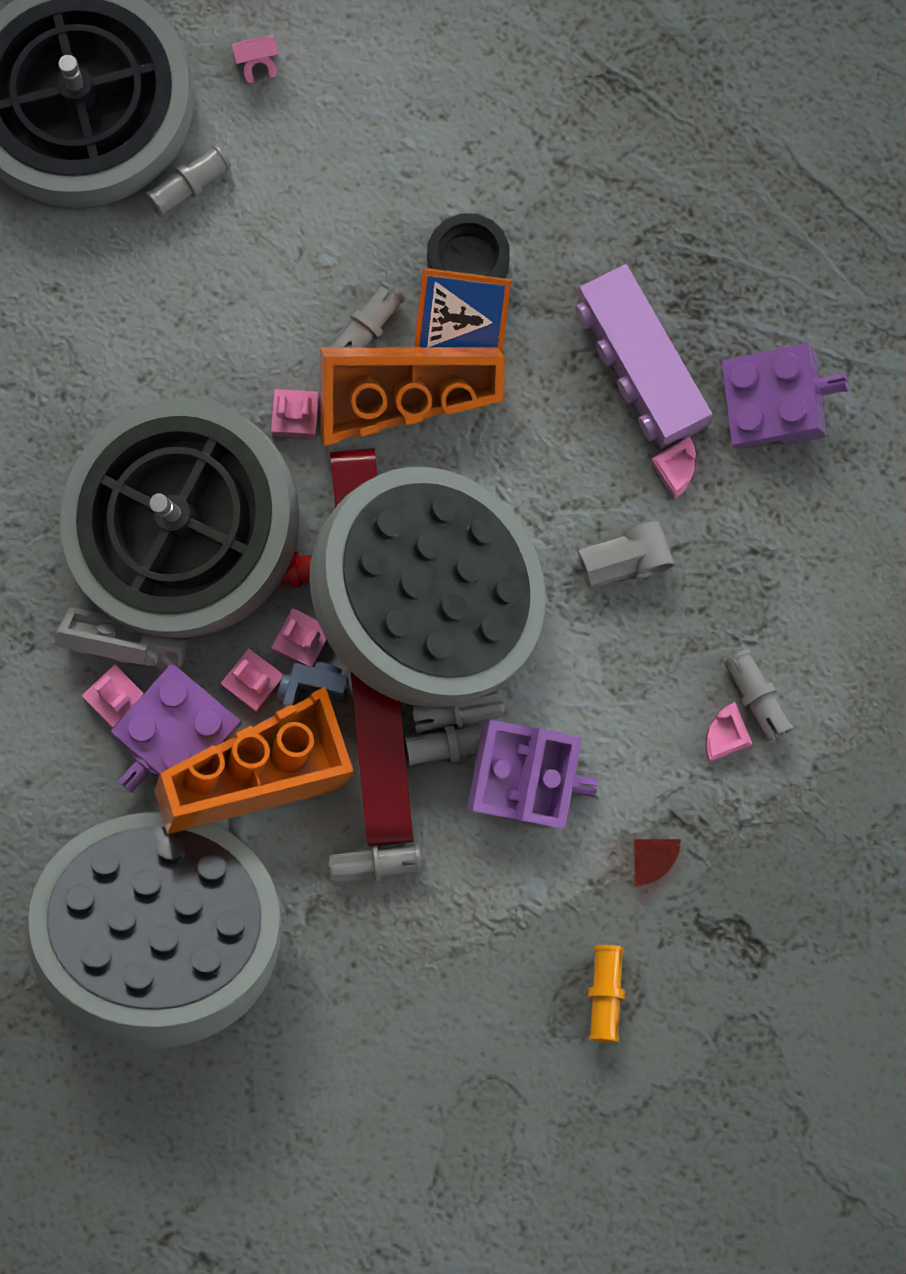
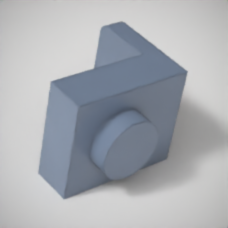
(309, 680)

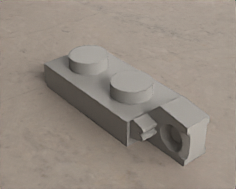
(103, 636)

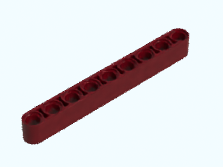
(376, 715)

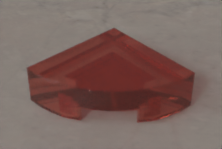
(653, 859)

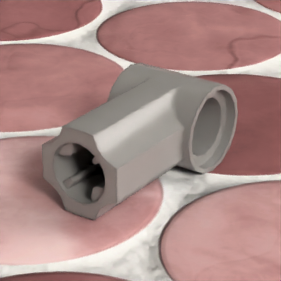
(639, 552)

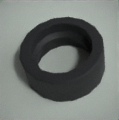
(470, 225)

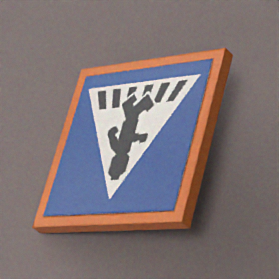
(461, 310)

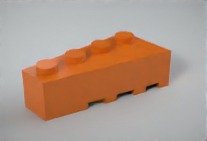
(403, 385)
(259, 768)

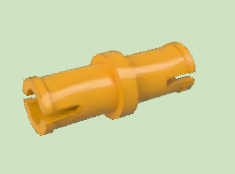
(606, 994)

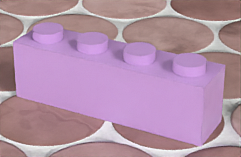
(642, 357)

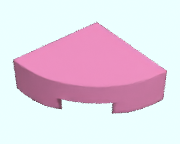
(676, 466)
(726, 734)

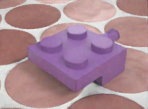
(777, 396)
(171, 725)
(526, 774)

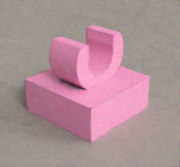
(255, 51)
(295, 414)
(300, 639)
(252, 681)
(113, 695)

